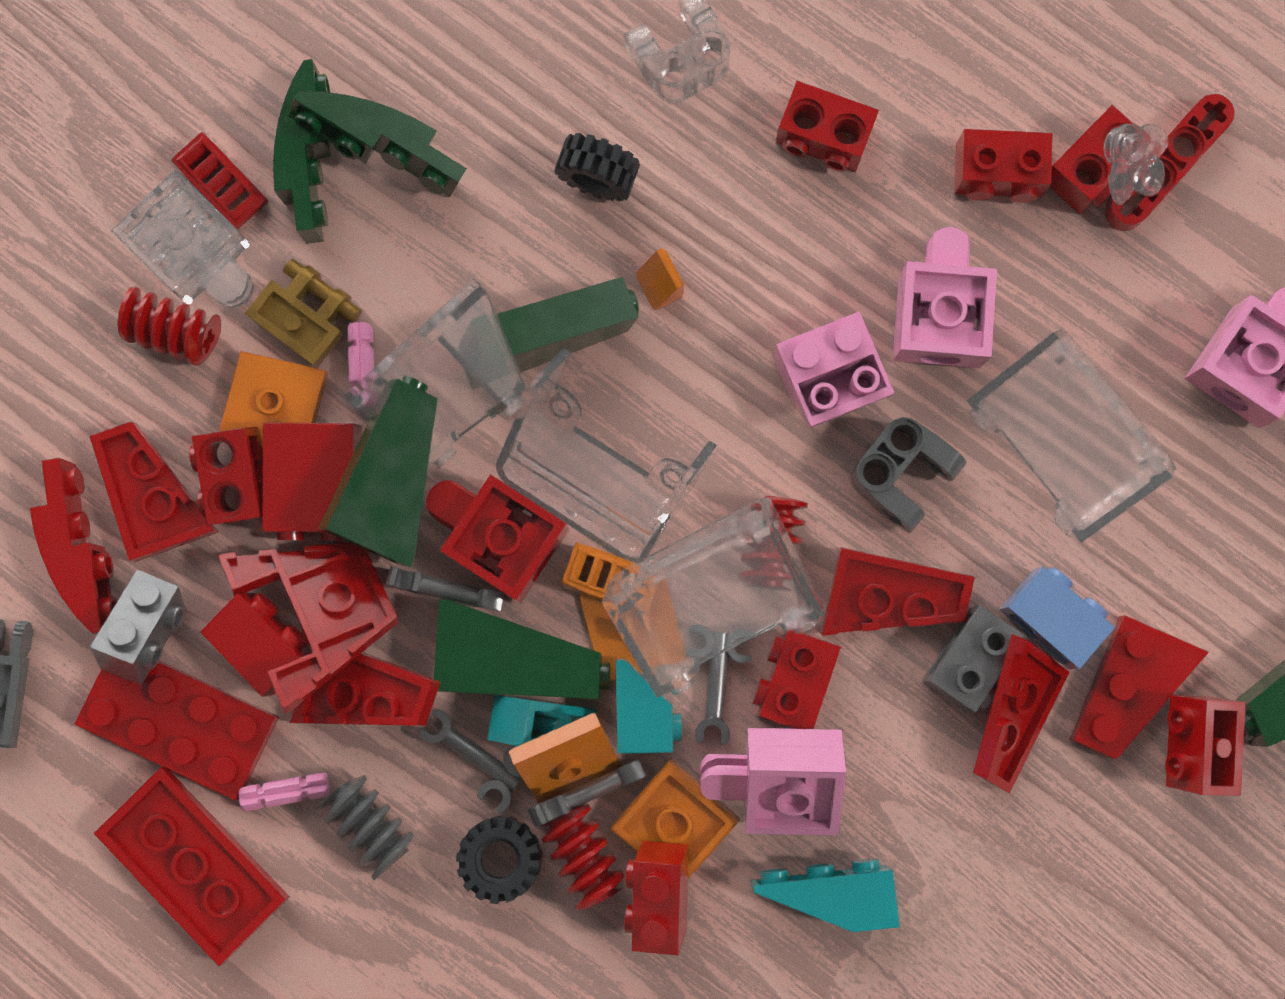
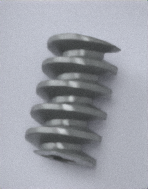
(367, 825)

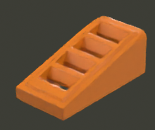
(599, 558)

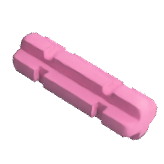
(360, 353)
(284, 791)

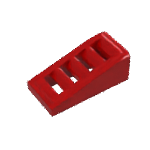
(199, 160)

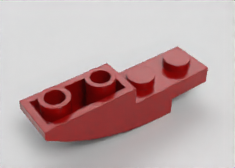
(61, 529)

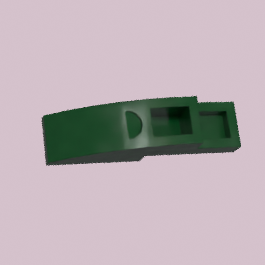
(363, 126)
(297, 159)

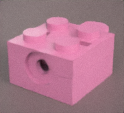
(941, 305)
(1247, 360)
(787, 780)

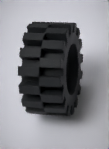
(597, 167)
(472, 869)

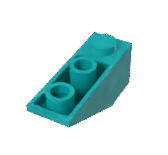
(848, 898)

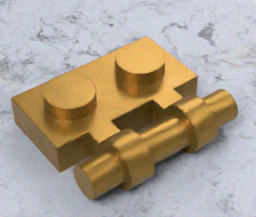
(294, 322)

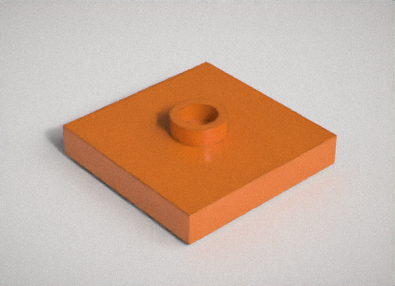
(272, 393)
(565, 758)
(675, 812)

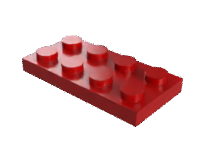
(181, 725)
(191, 865)

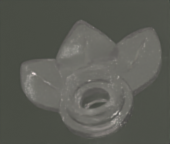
(1135, 160)

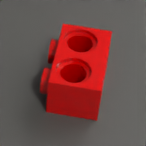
(830, 115)
(1088, 157)
(242, 473)

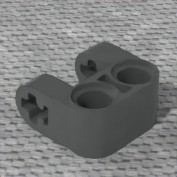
(925, 447)

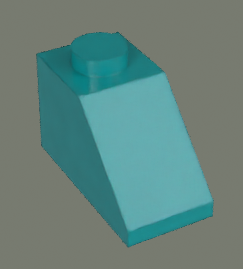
(522, 720)
(643, 720)

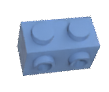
(1058, 617)

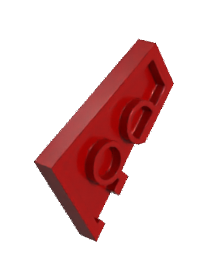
(145, 494)
(888, 593)
(1132, 685)
(370, 694)
(1018, 712)

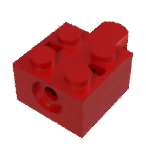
(496, 533)

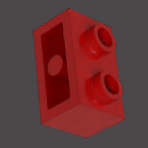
(1003, 164)
(254, 639)
(796, 680)
(1205, 745)
(659, 897)

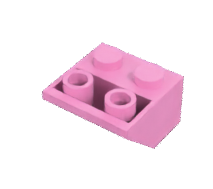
(832, 370)

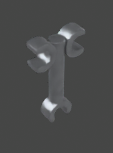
(441, 588)
(716, 694)
(504, 775)
(585, 793)

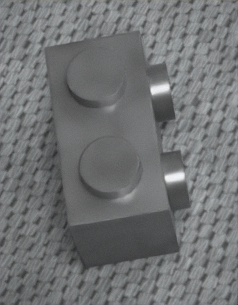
(139, 627)
(972, 660)

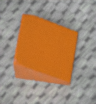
(660, 280)

